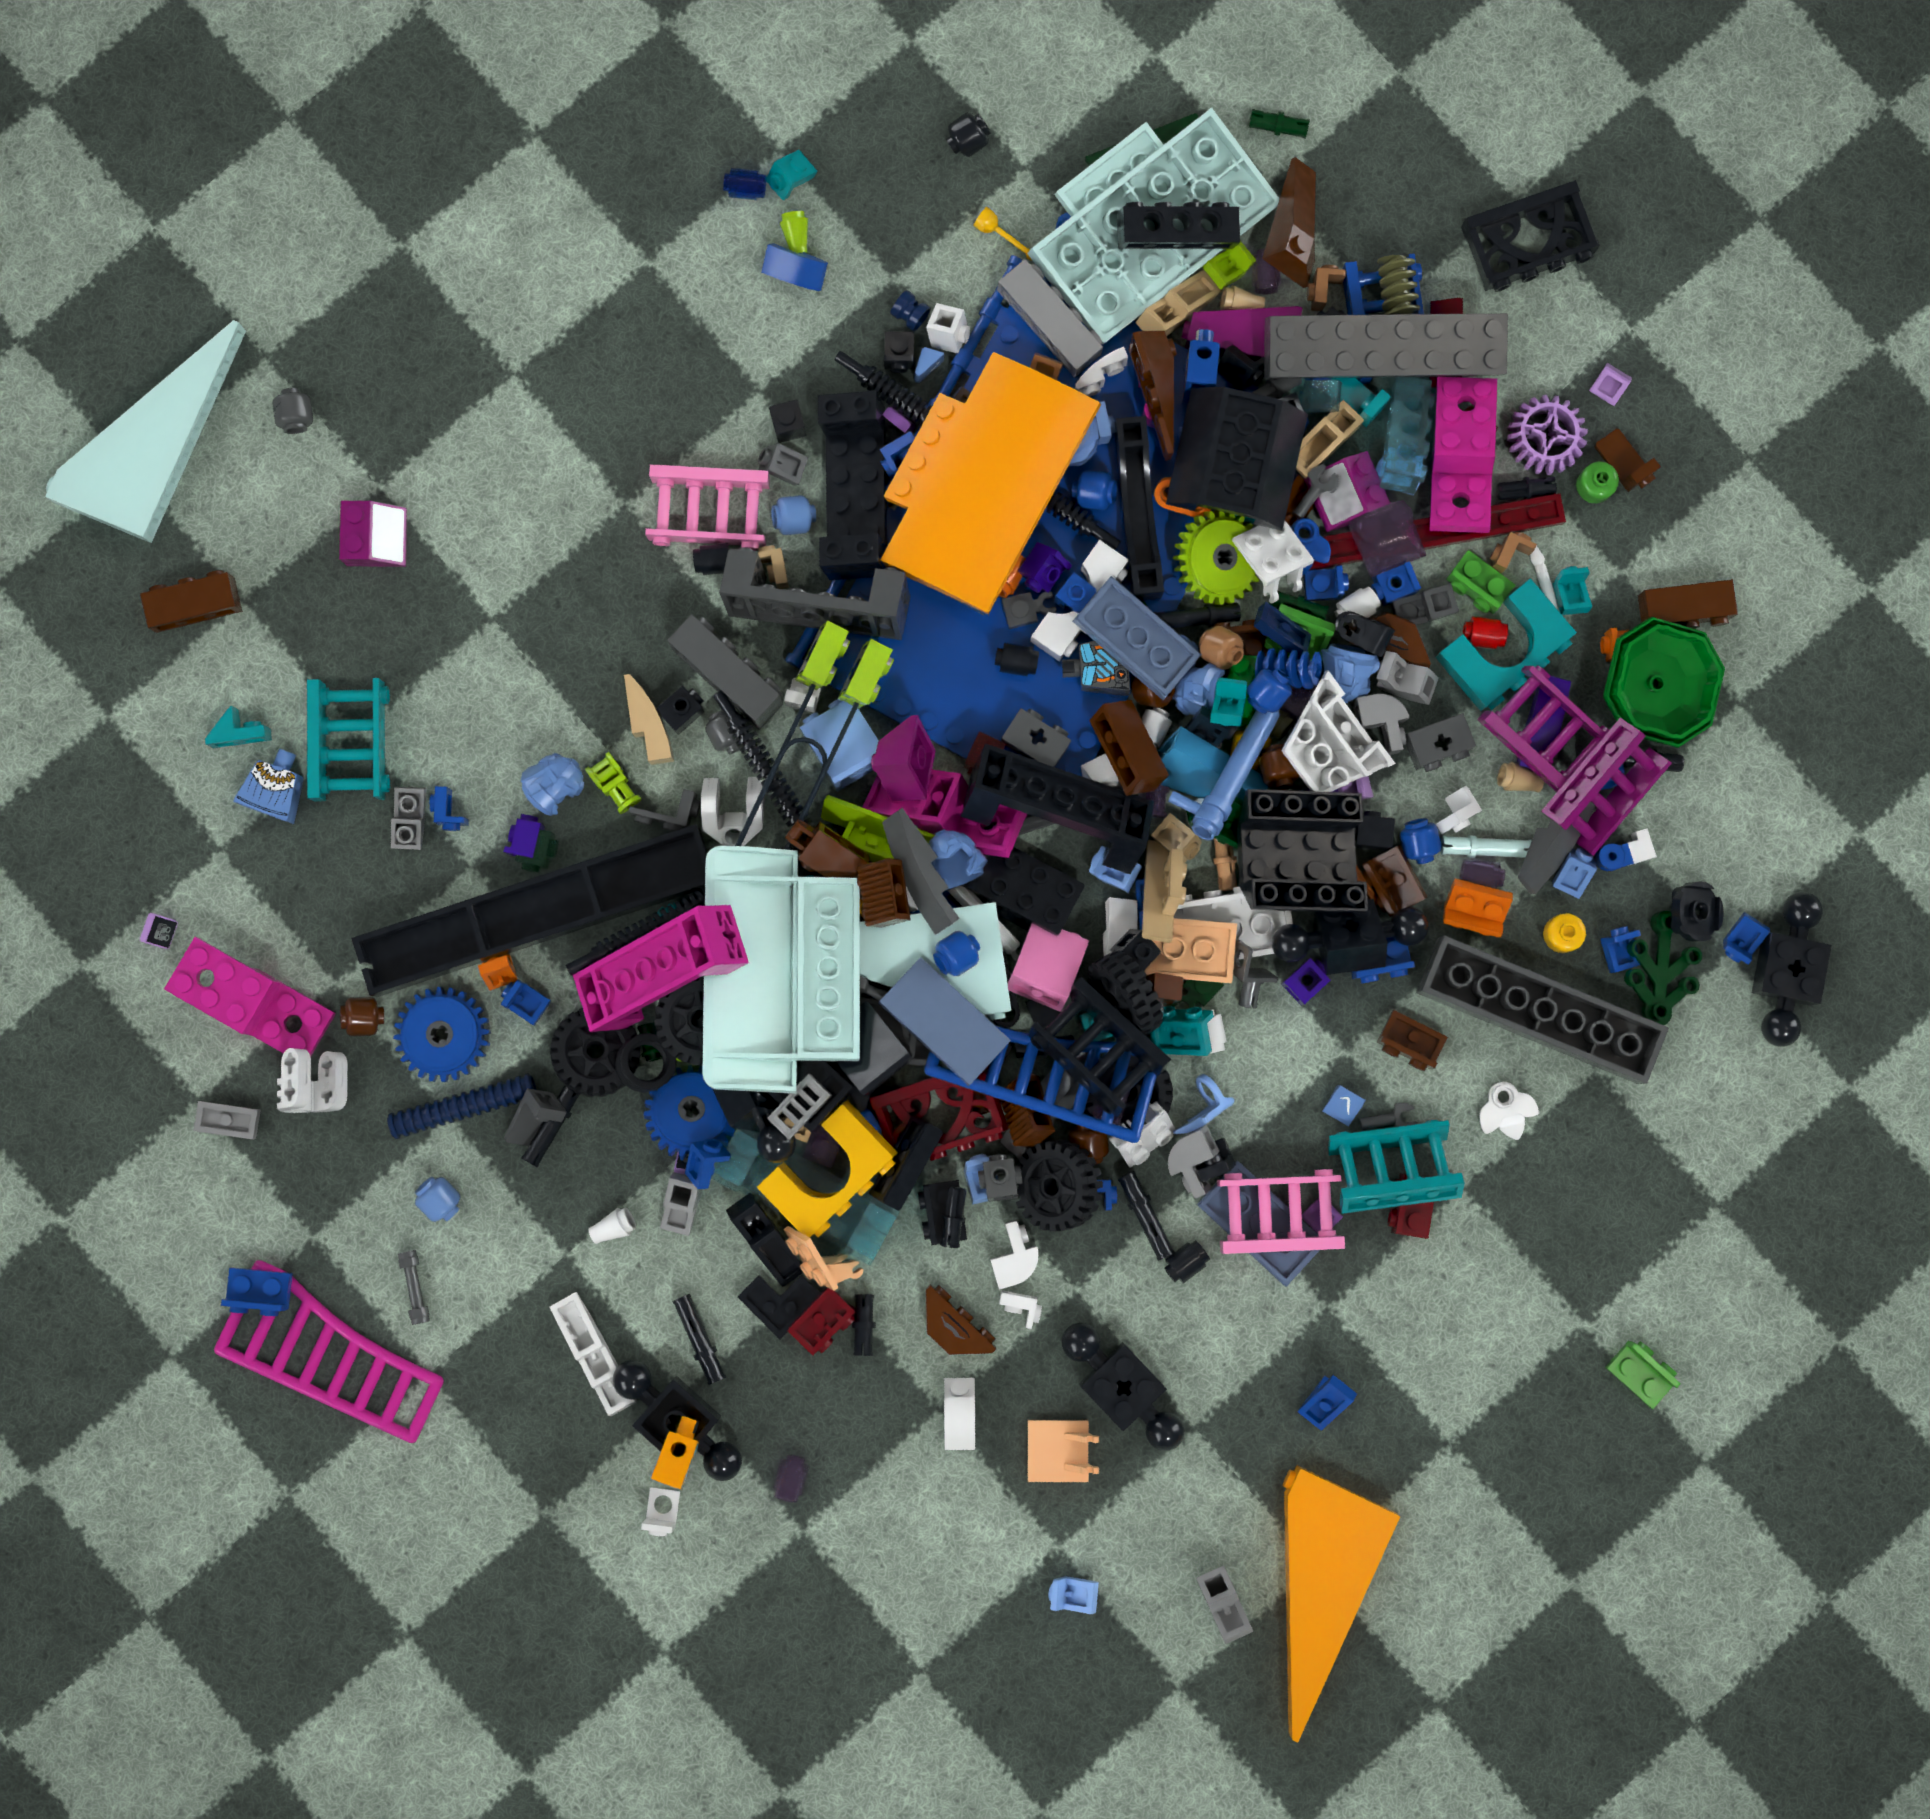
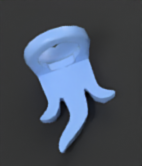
(1214, 1107)

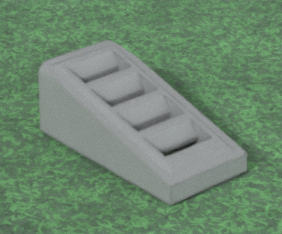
(817, 1088)

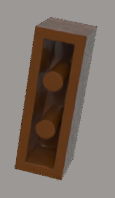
(191, 601)
(1691, 604)
(1129, 747)

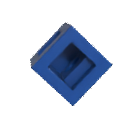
(1407, 579)

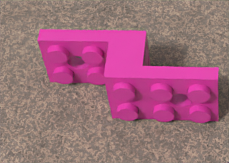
(1463, 454)
(943, 811)
(248, 999)

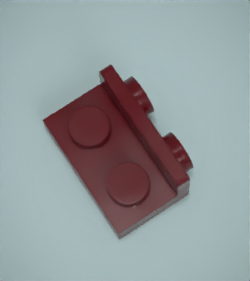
(1411, 1219)
(821, 1321)

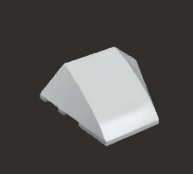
(1330, 743)

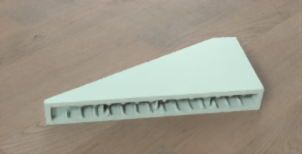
(138, 459)
(894, 949)

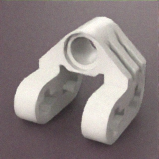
(719, 825)
(301, 1094)

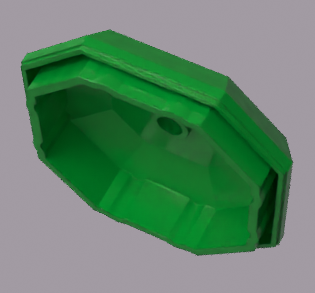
(1686, 674)

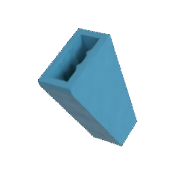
(1197, 765)

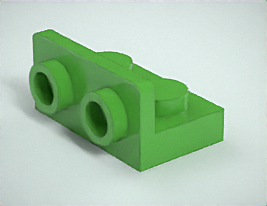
(1480, 583)
(1642, 1374)

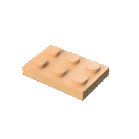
(1197, 951)

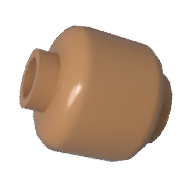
(1220, 647)

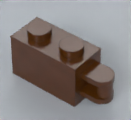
(826, 851)

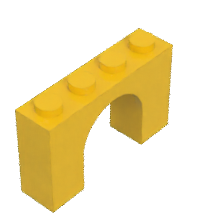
(812, 1209)

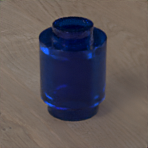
(745, 184)

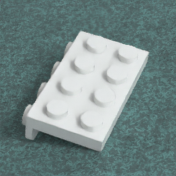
(1253, 926)

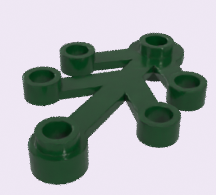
(1661, 972)

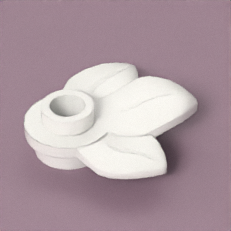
(1507, 1115)

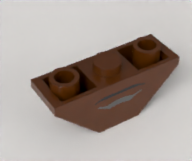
(1405, 640)
(953, 1326)

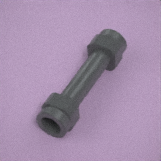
(419, 1313)

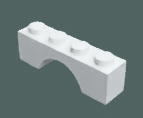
(1057, 631)

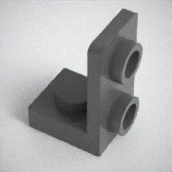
(532, 1112)

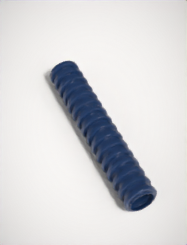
(459, 1106)

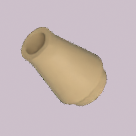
(1238, 298)
(1518, 778)

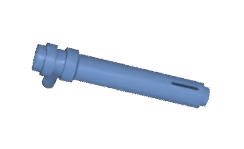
(1217, 806)

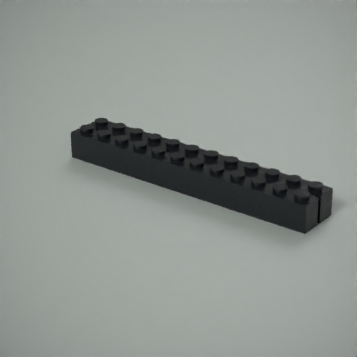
(532, 911)

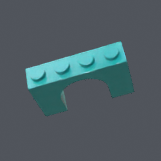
(1545, 631)

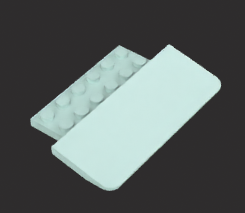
(801, 977)

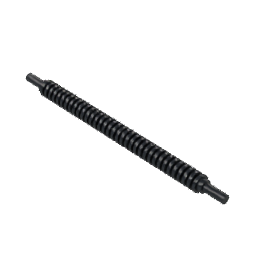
(868, 377)
(737, 724)
(600, 951)

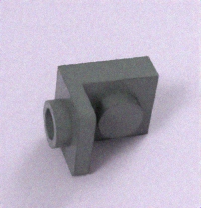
(782, 463)

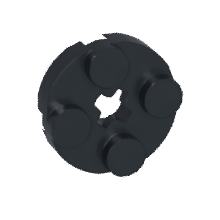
(1683, 914)

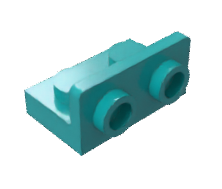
(1184, 1032)

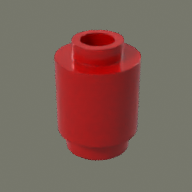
(1486, 632)

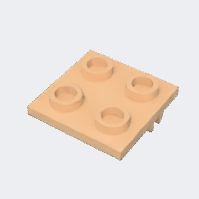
(824, 1269)
(1059, 1451)

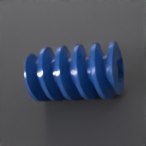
(1300, 671)

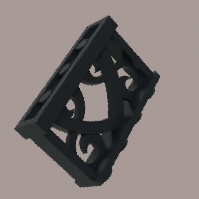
(1548, 201)

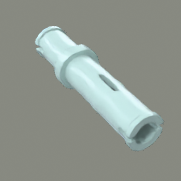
(1476, 846)

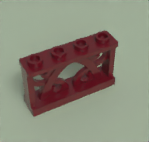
(901, 1101)

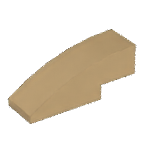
(1179, 304)
(1327, 437)
(648, 723)

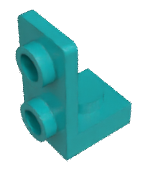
(1362, 399)

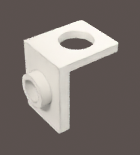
(659, 1523)

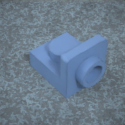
(1575, 872)

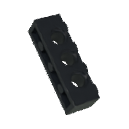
(1134, 235)

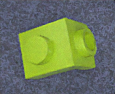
(1229, 265)

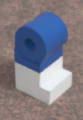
(1618, 856)

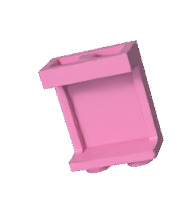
(1047, 966)

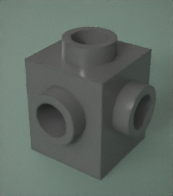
(1002, 1189)

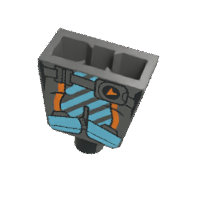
(1097, 671)

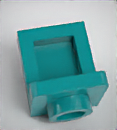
(789, 173)
(1572, 591)
(1229, 702)

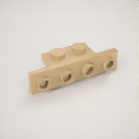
(1162, 891)

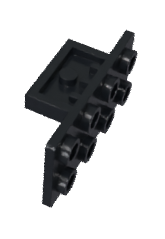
(1027, 891)

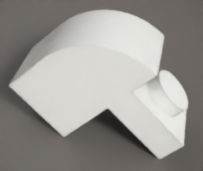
(1018, 1265)
(959, 1413)

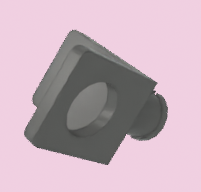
(1251, 977)

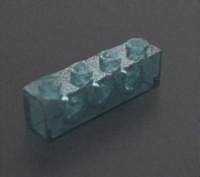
(1406, 434)

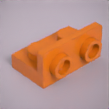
(1477, 908)

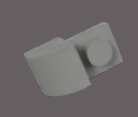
(1406, 679)
(1383, 712)
(1186, 1158)
(680, 1204)
(1224, 1604)

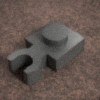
(1022, 609)

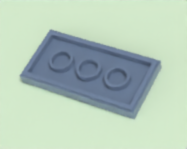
(1136, 638)
(944, 1021)
(1282, 1264)

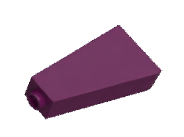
(1238, 327)

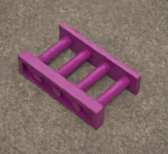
(1520, 741)
(1594, 773)

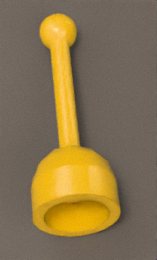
(988, 222)

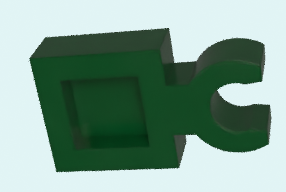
(1199, 992)

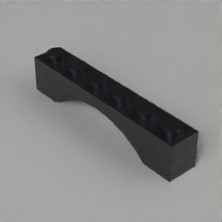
(1137, 508)

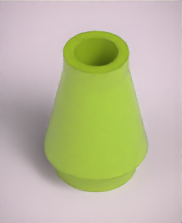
(795, 230)

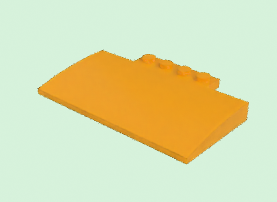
(983, 479)

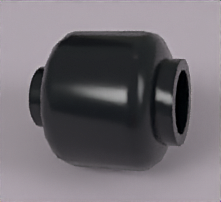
(968, 134)

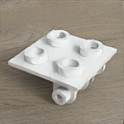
(1155, 1133)

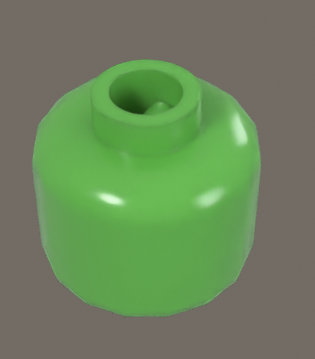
(1597, 482)

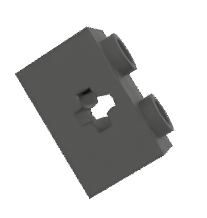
(1452, 730)
(1019, 738)

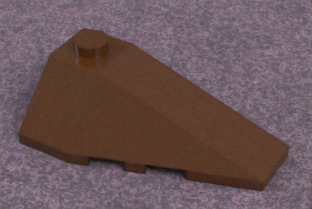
(1292, 233)
(1154, 366)

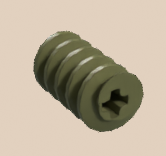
(1396, 285)

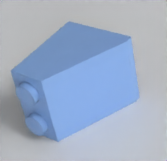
(856, 748)

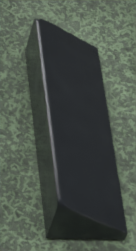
(914, 1151)

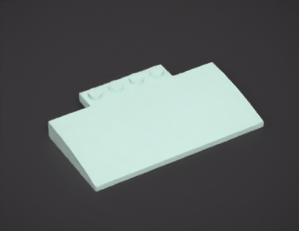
(1083, 254)

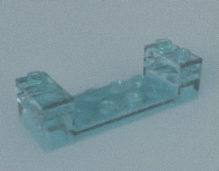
(857, 1231)

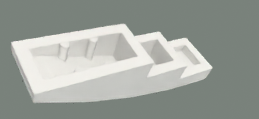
(590, 1350)

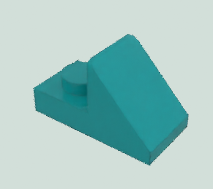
(229, 731)

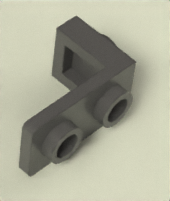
(688, 808)

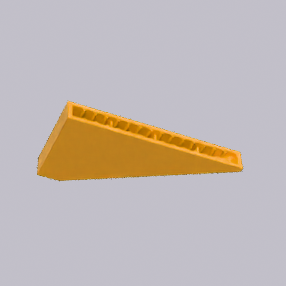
(1329, 1559)

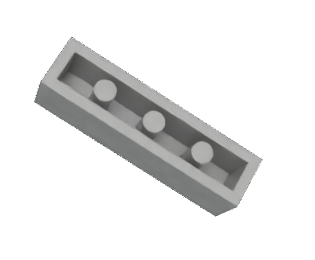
(1050, 317)

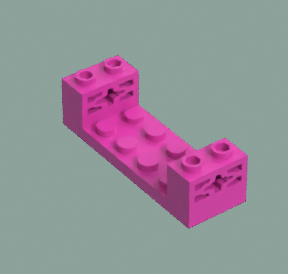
(678, 952)

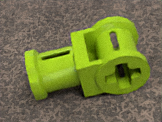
(610, 779)

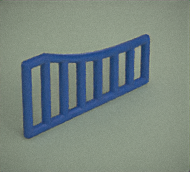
(1047, 1105)

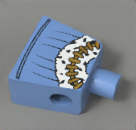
(273, 788)

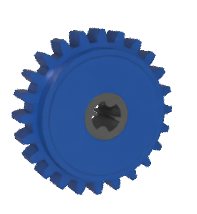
(444, 1056)
(670, 1113)

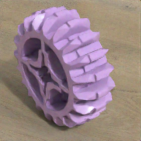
(1535, 432)

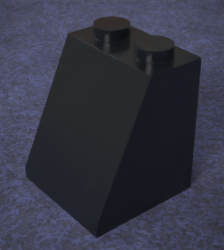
(879, 1053)

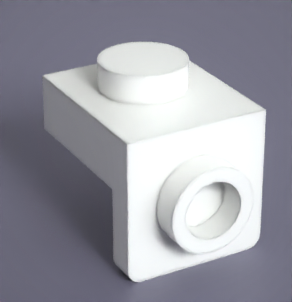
(1463, 807)

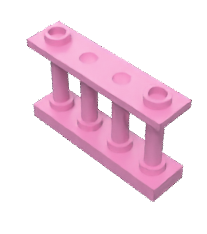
(695, 479)
(1266, 1240)

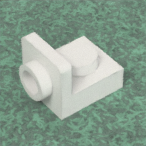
(797, 694)
(1017, 1302)

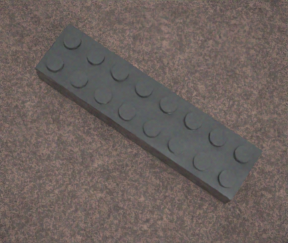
(1385, 346)
(1542, 1010)

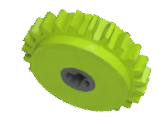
(1199, 560)

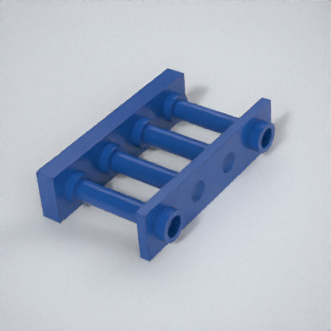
(1355, 282)

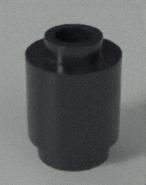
(710, 558)
(1017, 659)
(1186, 1262)

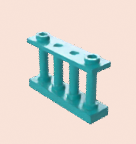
(319, 726)
(1397, 1193)

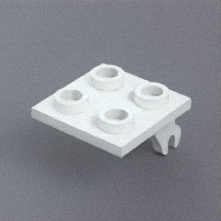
(1274, 555)

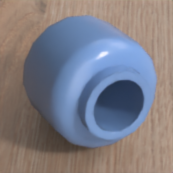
(793, 515)
(437, 1199)

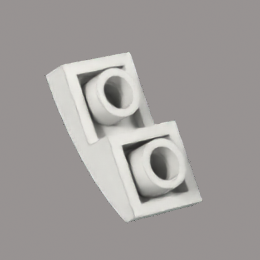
(1094, 377)
(1120, 917)

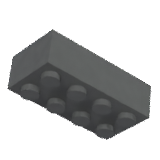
(723, 669)

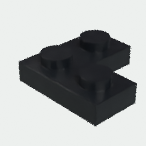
(775, 1310)

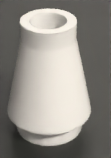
(615, 1225)

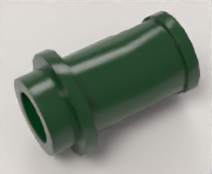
(650, 1053)

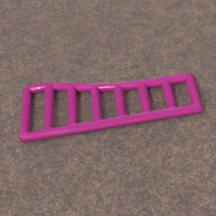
(330, 1397)

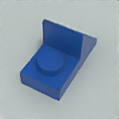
(1327, 1401)

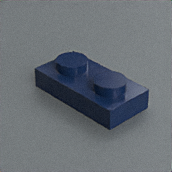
(1281, 629)

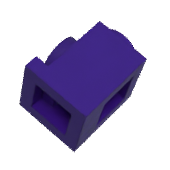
(1043, 568)
(523, 836)
(1303, 993)

